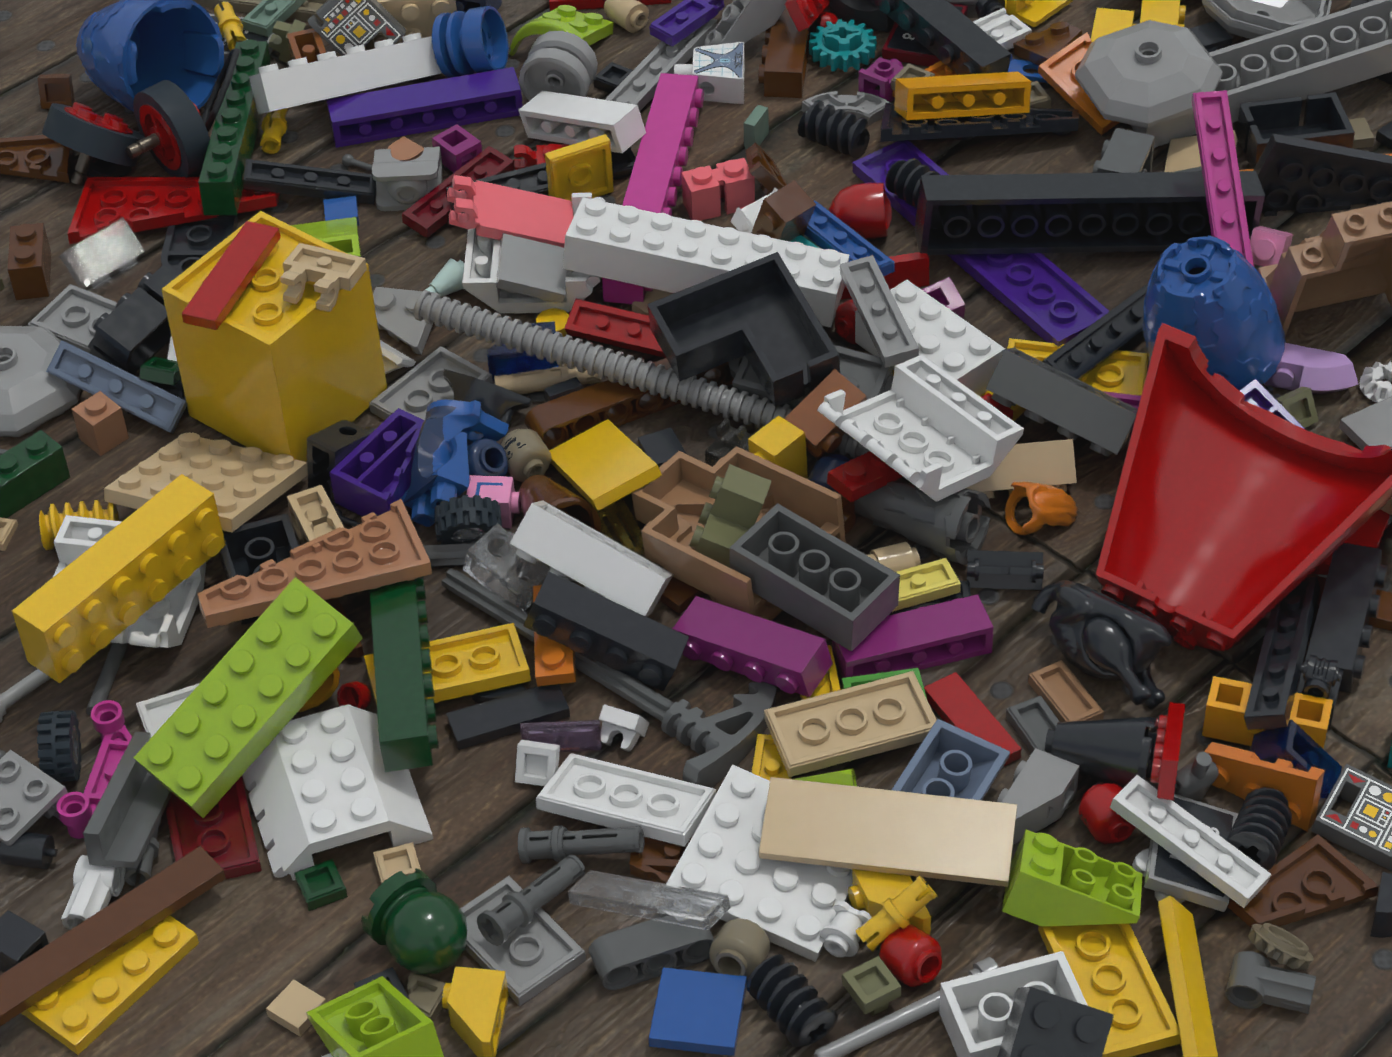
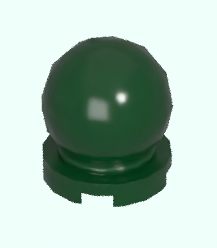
(416, 923)

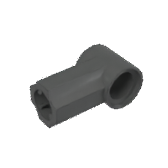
(1257, 982)

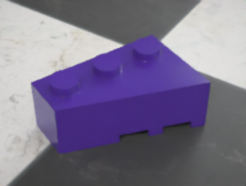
(378, 467)

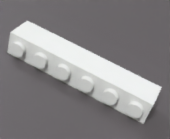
(344, 74)

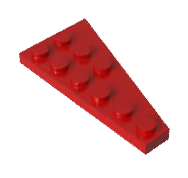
(148, 203)

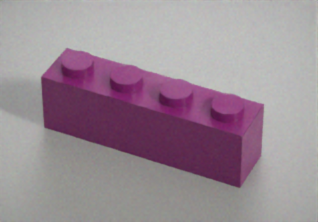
(920, 639)
(754, 646)

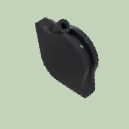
(494, 399)

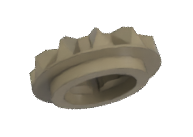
(1281, 946)

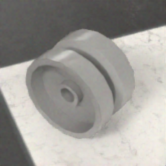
(558, 64)

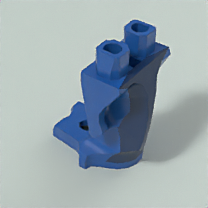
(441, 454)

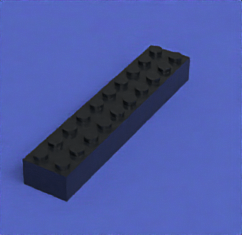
(1068, 212)

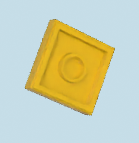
(580, 169)

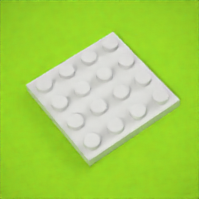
(780, 896)

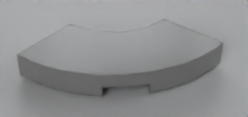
(862, 105)

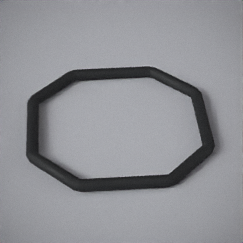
(227, 73)

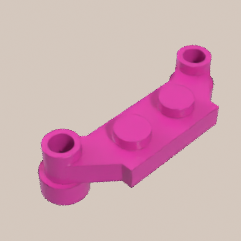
(76, 807)

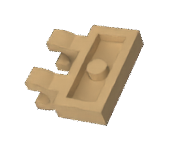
(326, 267)

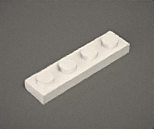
(1190, 841)

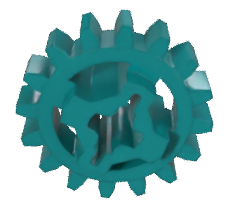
(842, 45)

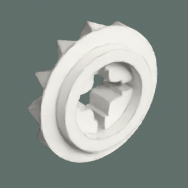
(1372, 381)

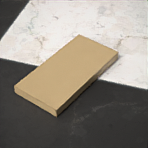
(850, 723)

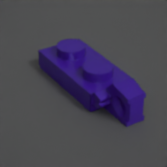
(684, 19)

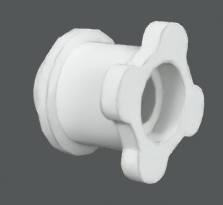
(840, 935)

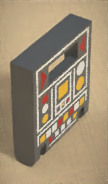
(354, 23)
(1368, 822)

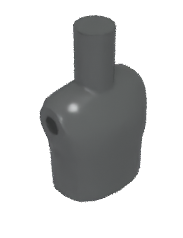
(1196, 778)

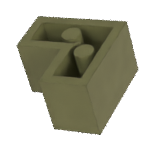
(731, 515)

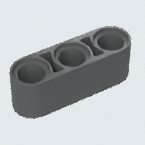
(644, 949)

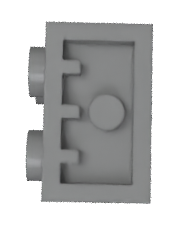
(24, 796)

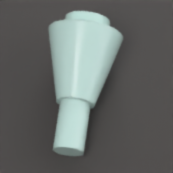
(448, 279)

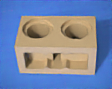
(312, 514)

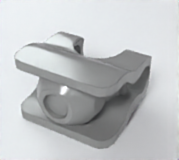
(405, 182)

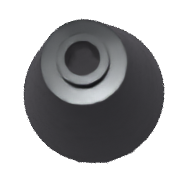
(1106, 748)

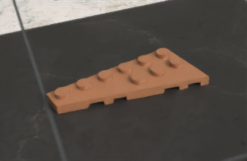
(333, 565)

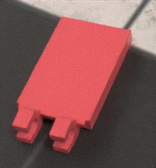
(508, 210)

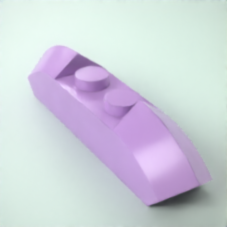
(1314, 369)

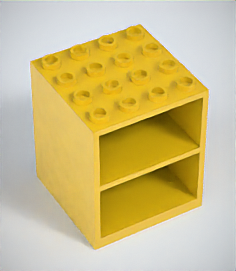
(276, 364)

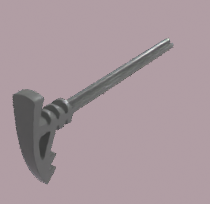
(718, 738)

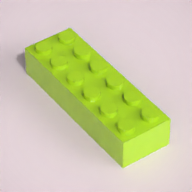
(248, 697)

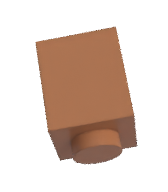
(100, 423)

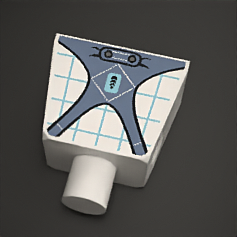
(719, 71)

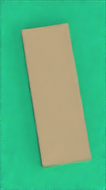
(888, 831)

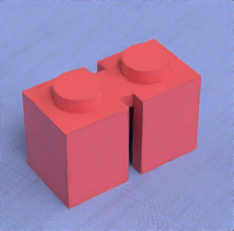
(705, 187)

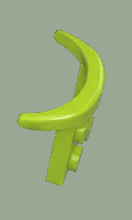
(588, 26)

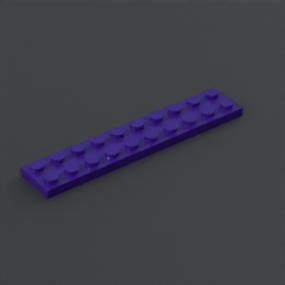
(1021, 281)

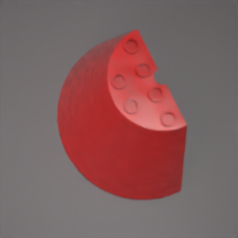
(1225, 502)

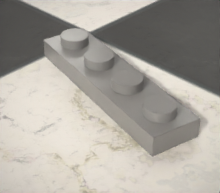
(879, 311)

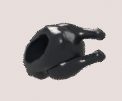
(1105, 637)

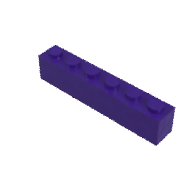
(424, 107)

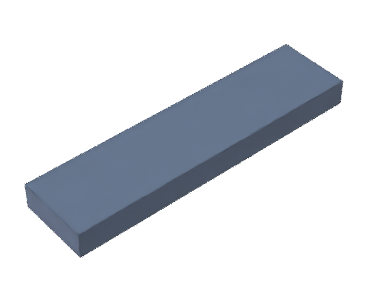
(120, 386)

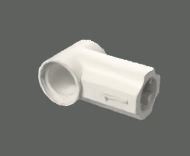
(91, 891)

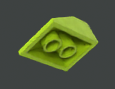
(375, 1023)

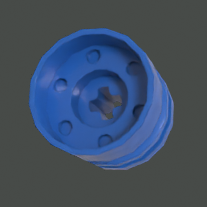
(470, 41)

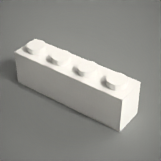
(580, 118)

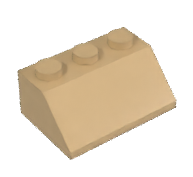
(1033, 462)

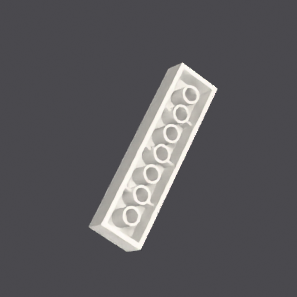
(680, 253)

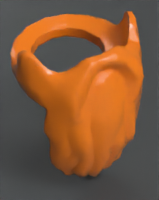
(1047, 505)

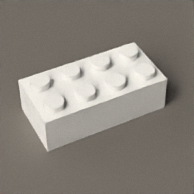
(941, 338)
(589, 558)

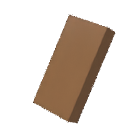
(1064, 693)

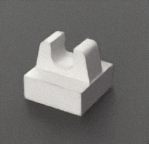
(624, 722)
(536, 762)

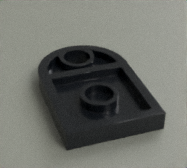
(192, 240)

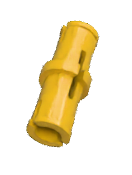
(229, 24)
(273, 128)
(896, 913)

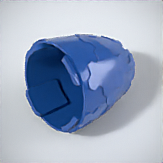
(150, 42)
(1222, 302)

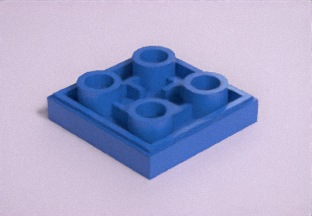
(698, 1011)

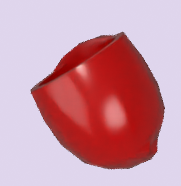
(864, 209)

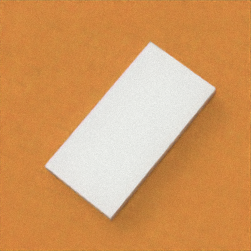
(626, 798)

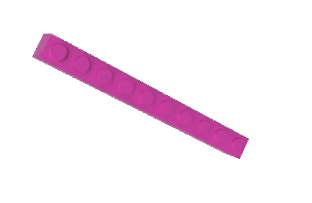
(660, 161)

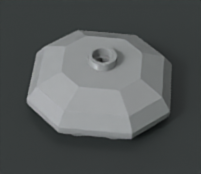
(1263, 17)
(1147, 73)
(26, 390)

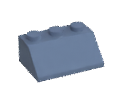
(952, 764)

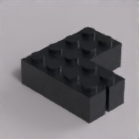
(750, 314)

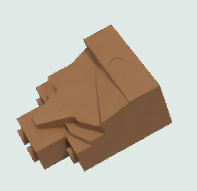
(1337, 266)
(674, 505)

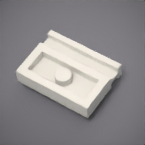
(1003, 28)

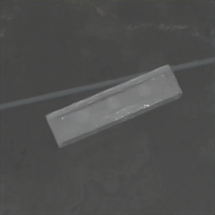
(649, 900)

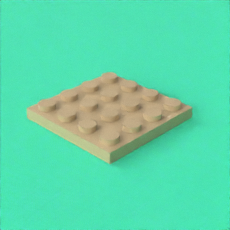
(238, 476)

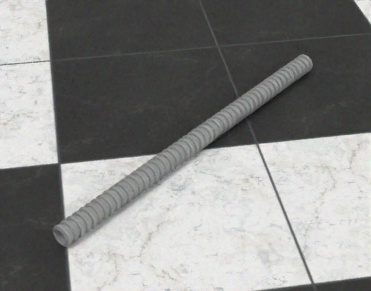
(605, 363)

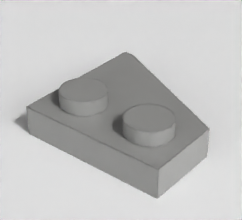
(396, 316)

